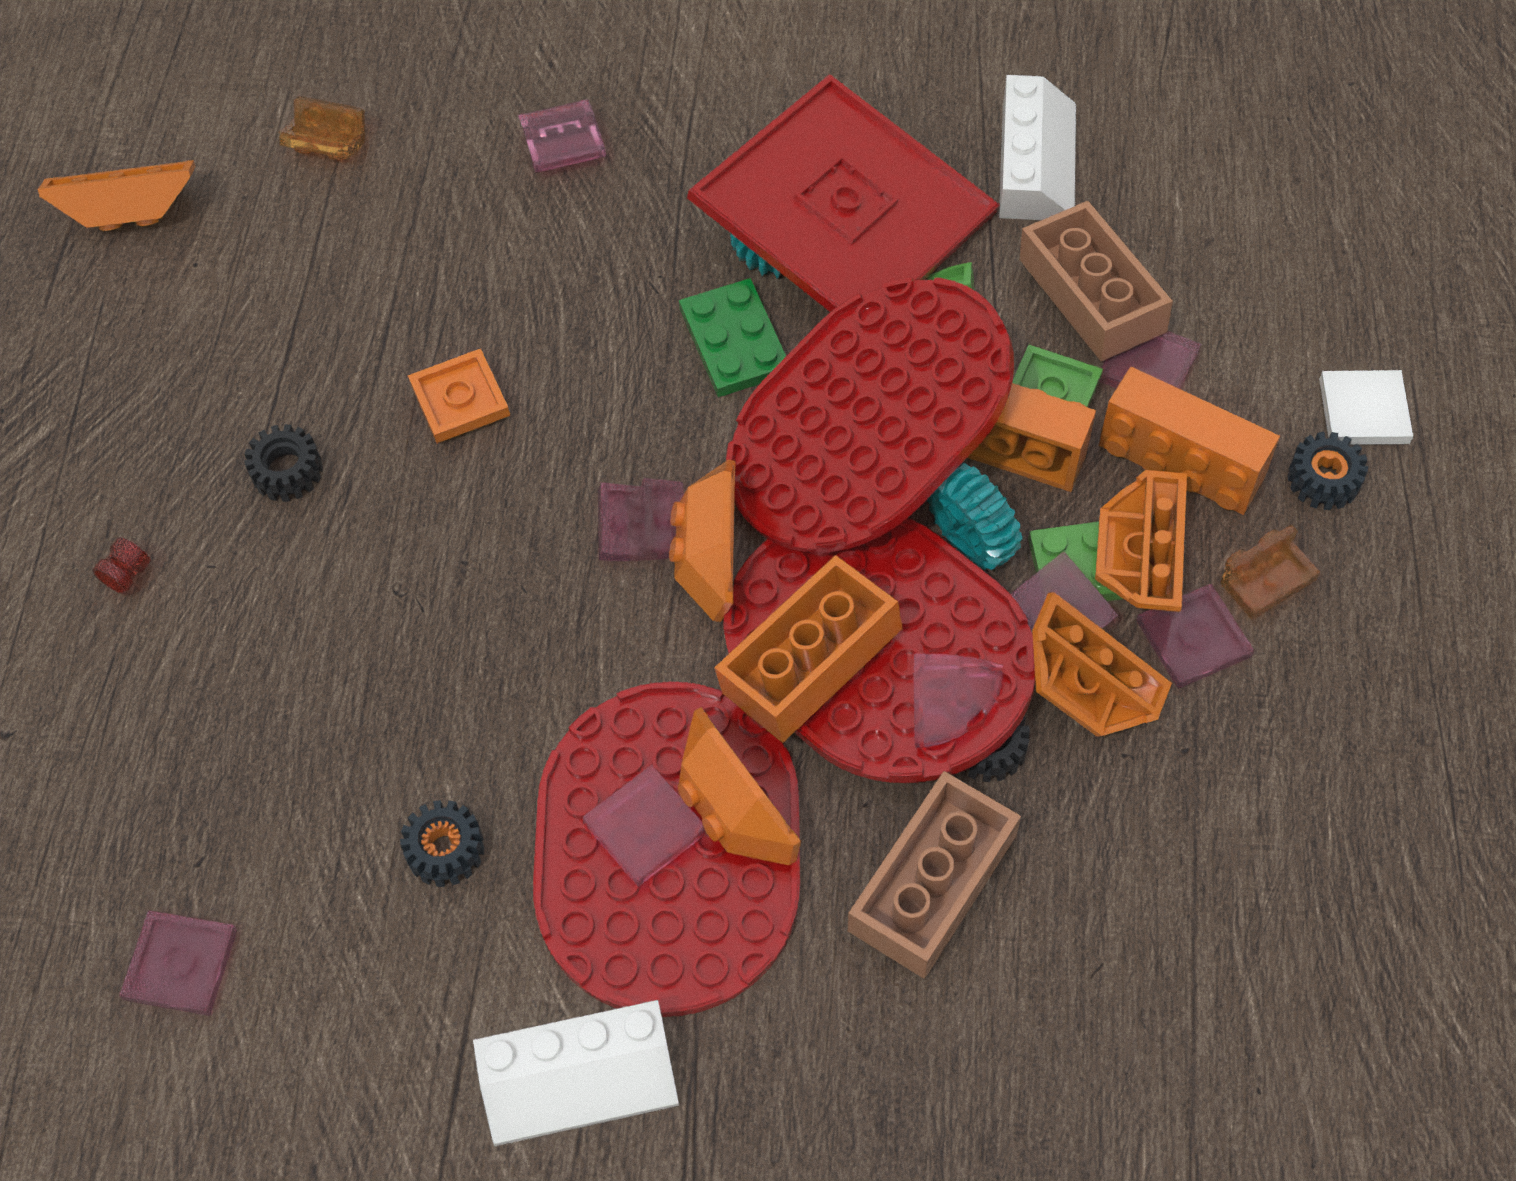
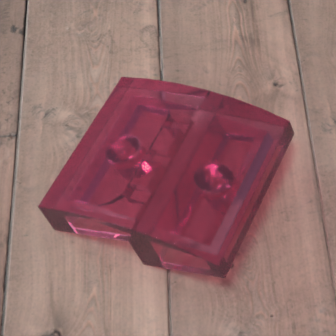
(562, 135)
(636, 519)

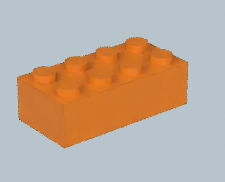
(1184, 434)
(1039, 438)
(809, 648)

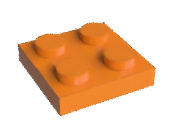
(458, 395)

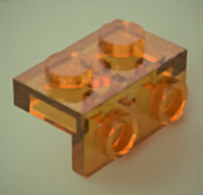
(324, 128)
(1268, 572)

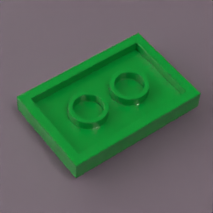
(732, 336)

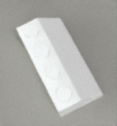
(1036, 149)
(575, 1073)

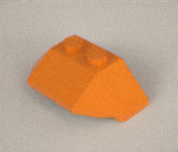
(118, 195)
(706, 540)
(1144, 541)
(1092, 672)
(730, 798)

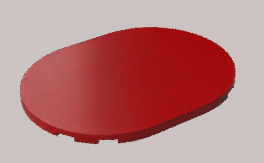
(870, 414)
(943, 609)
(701, 921)

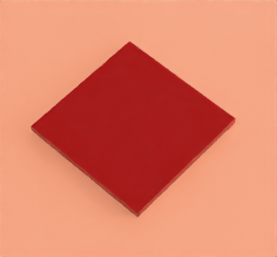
(842, 198)

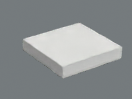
(1366, 406)

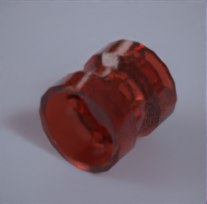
(121, 565)

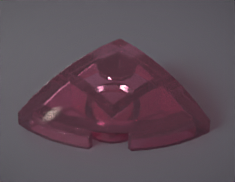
(950, 694)

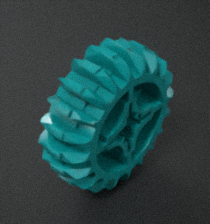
(976, 518)

